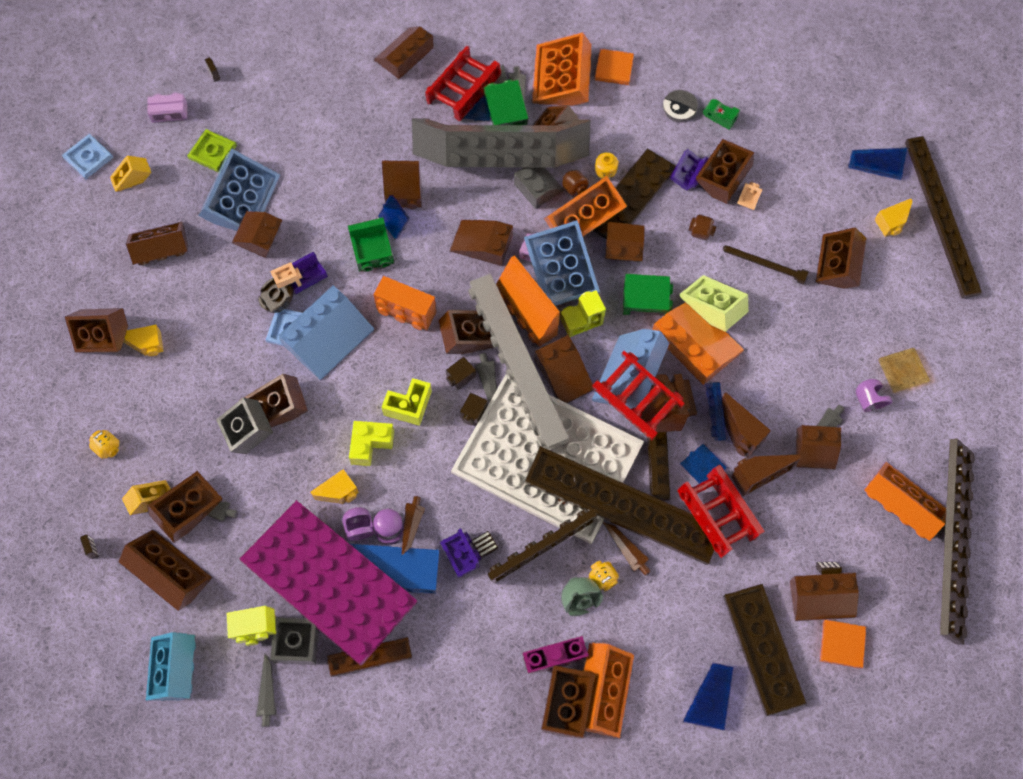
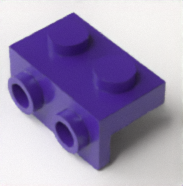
(687, 170)
(310, 270)
(460, 553)

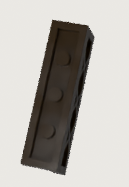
(659, 467)

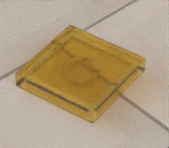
(903, 370)

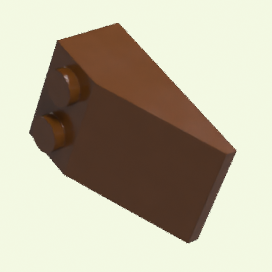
(403, 182)
(483, 240)
(464, 332)
(564, 369)
(280, 399)
(743, 428)
(760, 470)
(184, 506)

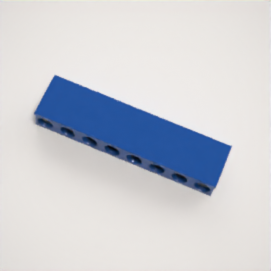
(413, 571)

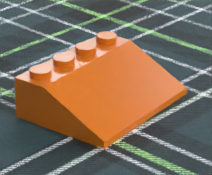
(562, 71)
(528, 303)
(697, 343)

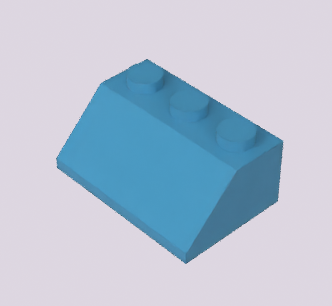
(170, 667)

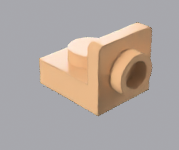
(750, 195)
(286, 275)

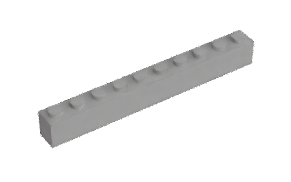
(518, 363)

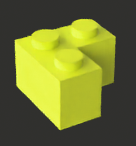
(585, 315)
(408, 407)
(369, 436)
(251, 625)

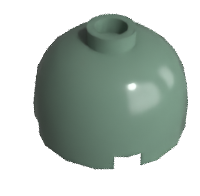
(579, 595)

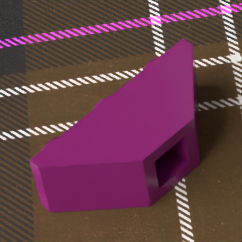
(556, 654)

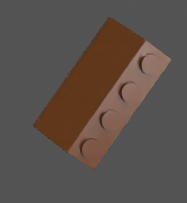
(164, 569)

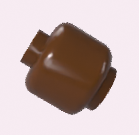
(575, 182)
(702, 227)

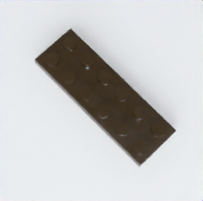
(639, 188)
(535, 549)
(764, 650)

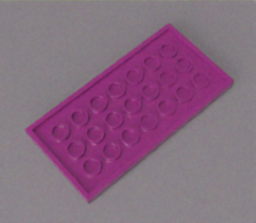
(328, 582)

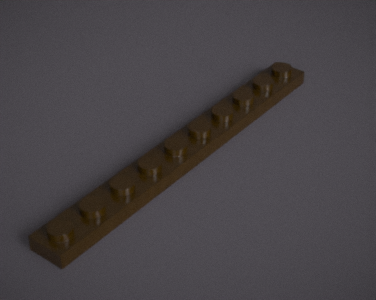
(943, 217)

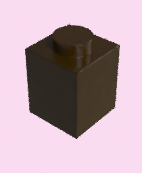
(460, 373)
(473, 409)

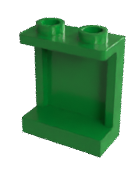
(506, 103)
(371, 244)
(647, 294)

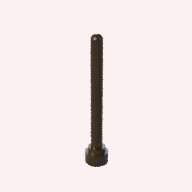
(799, 275)

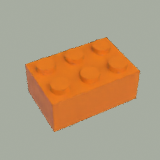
(405, 303)

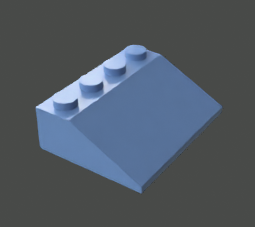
(238, 188)
(561, 263)
(325, 332)
(649, 348)

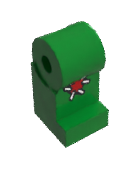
(721, 114)

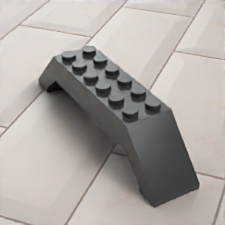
(500, 144)

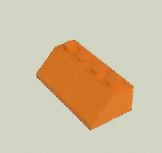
(589, 207)
(907, 501)
(610, 688)

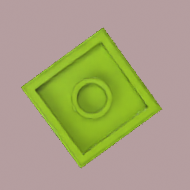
(211, 150)

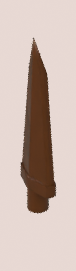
(412, 519)
(632, 554)

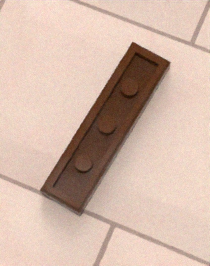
(384, 654)

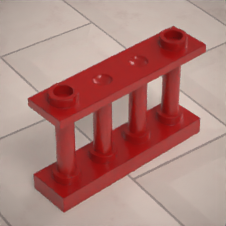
(470, 96)
(633, 415)
(735, 503)

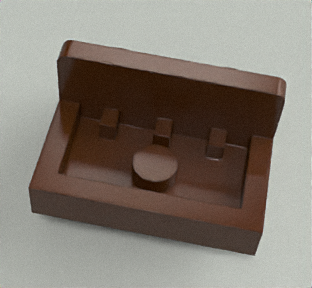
(684, 389)

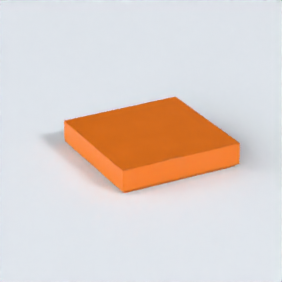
(614, 66)
(843, 644)

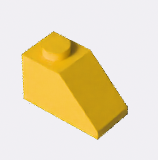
(130, 173)
(893, 218)
(145, 340)
(336, 489)
(142, 495)

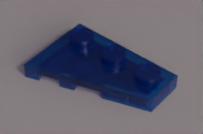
(882, 162)
(716, 410)
(712, 699)

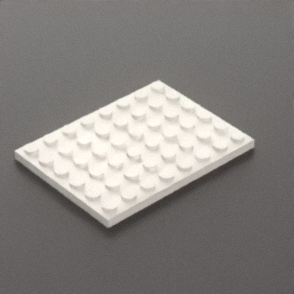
(506, 446)

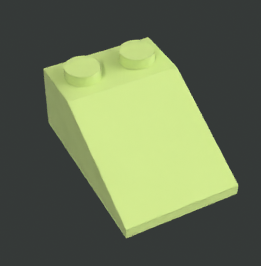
(716, 302)

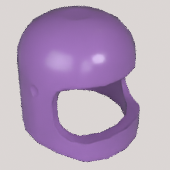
(867, 395)
(357, 524)
(387, 524)

